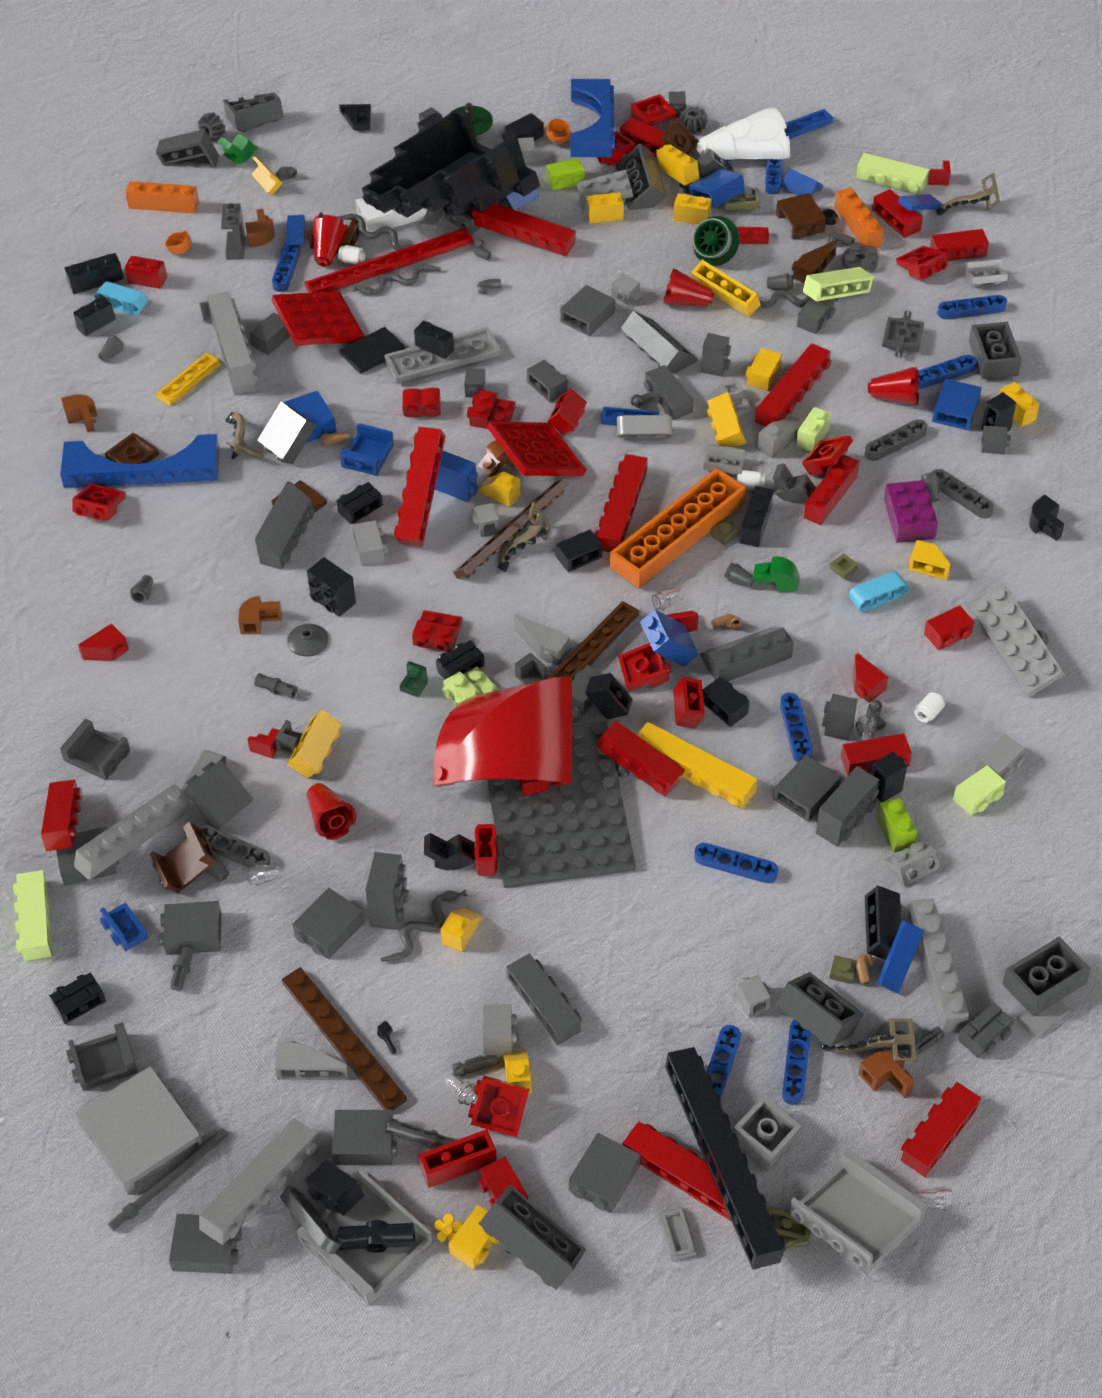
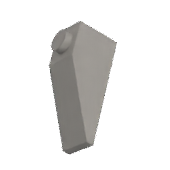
(778, 435)
(544, 641)
(305, 1063)

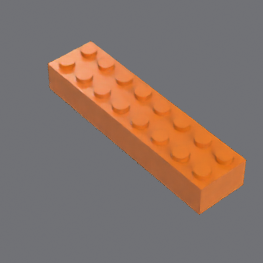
(677, 528)

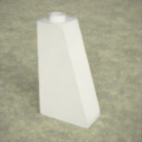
(376, 219)

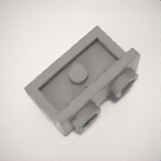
(985, 271)
(727, 459)
(913, 862)

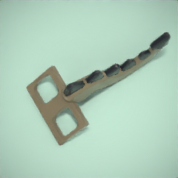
(974, 198)
(238, 443)
(526, 538)
(885, 1040)

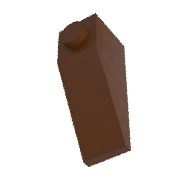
(814, 261)

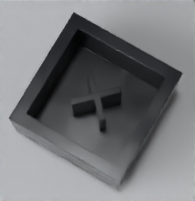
(331, 587)

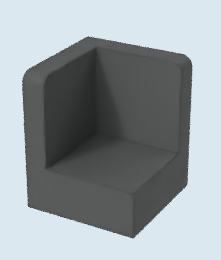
(530, 669)
(287, 739)

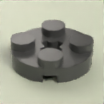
(868, 257)

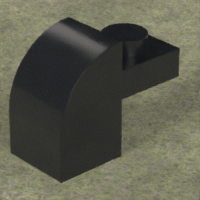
(1044, 517)
(449, 854)

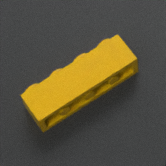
(727, 288)

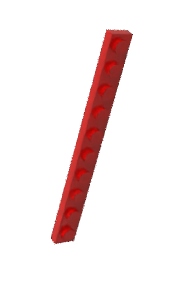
(389, 262)

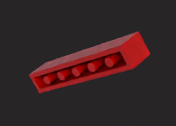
(526, 228)
(793, 385)
(420, 486)
(622, 501)
(675, 1165)

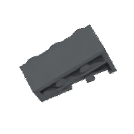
(253, 112)
(188, 149)

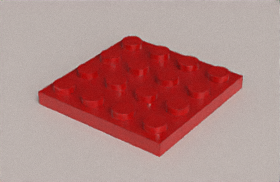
(317, 318)
(536, 449)

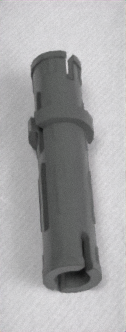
(430, 1139)

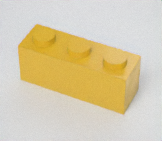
(677, 164)
(725, 421)
(315, 744)

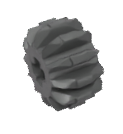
(693, 119)
(213, 126)

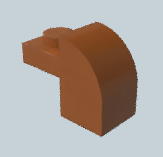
(260, 231)
(79, 408)
(494, 459)
(254, 612)
(881, 1068)

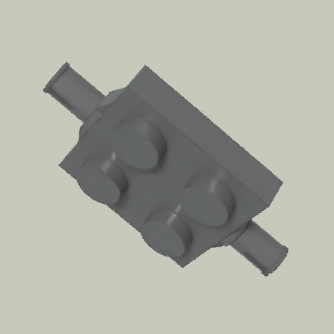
(903, 334)

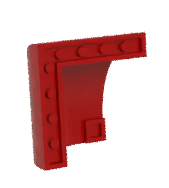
(509, 735)

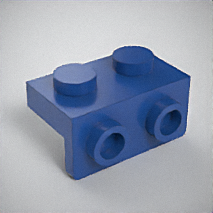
(124, 926)

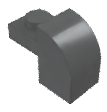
(791, 488)

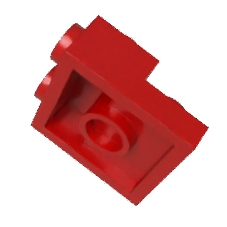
(653, 110)
(622, 146)
(923, 262)
(489, 408)
(826, 454)
(97, 502)
(437, 631)
(644, 667)
(498, 1106)

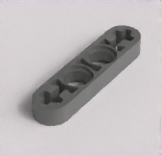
(898, 442)
(979, 506)
(234, 845)
(311, 1220)

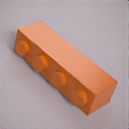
(162, 197)
(858, 218)

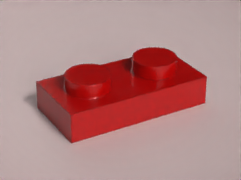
(753, 235)

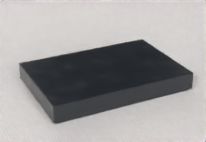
(371, 350)

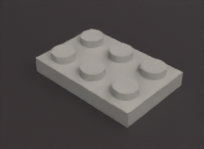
(605, 184)

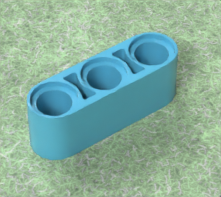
(122, 298)
(878, 591)

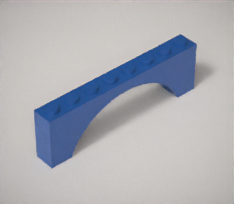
(600, 137)
(193, 463)

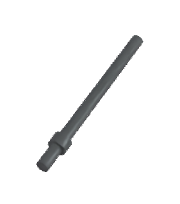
(131, 1209)

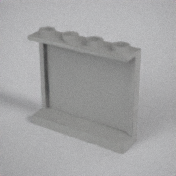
(138, 1127)
(860, 1212)
(359, 1269)

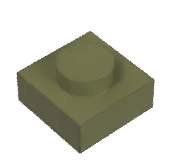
(724, 532)
(844, 566)
(843, 969)

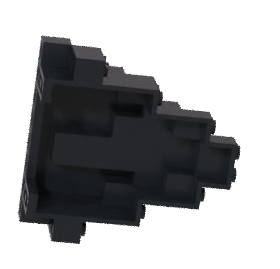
(449, 170)

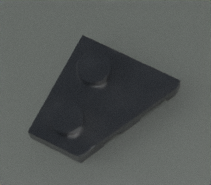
(357, 115)

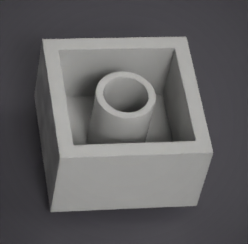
(766, 1133)

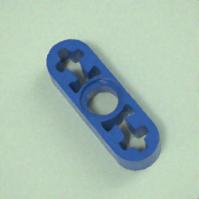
(773, 179)

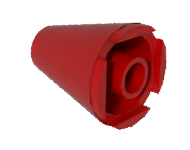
(327, 238)
(686, 291)
(897, 386)
(330, 812)

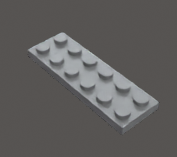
(417, 362)
(1017, 640)

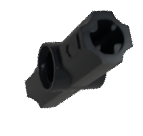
(376, 1236)

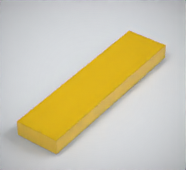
(188, 379)

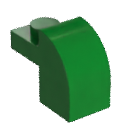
(239, 150)
(780, 571)

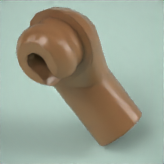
(331, 439)
(728, 620)
(862, 964)

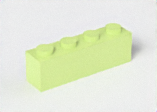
(892, 173)
(838, 283)
(32, 915)

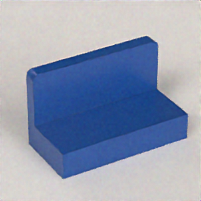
(800, 183)
(517, 201)

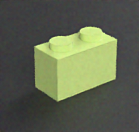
(813, 429)
(979, 790)

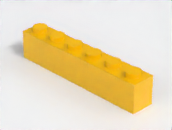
(703, 768)

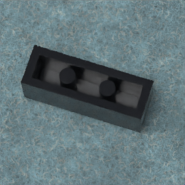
(94, 273)
(756, 516)
(882, 920)

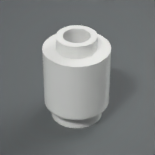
(351, 254)
(751, 479)
(929, 707)

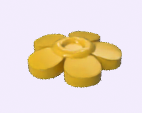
(447, 1226)

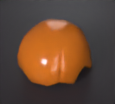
(558, 131)
(178, 243)

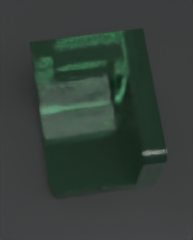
(415, 680)

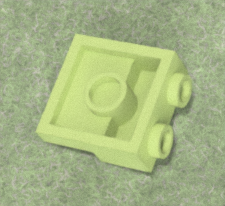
(462, 686)

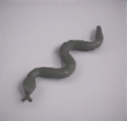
(371, 235)
(391, 276)
(783, 293)
(423, 926)

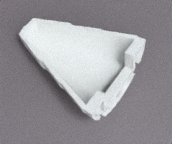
(750, 138)

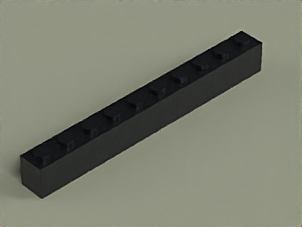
(724, 1159)

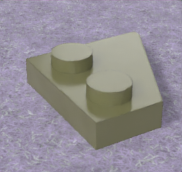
(740, 202)
(791, 1231)

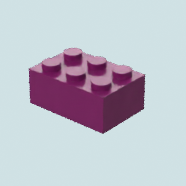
(910, 511)

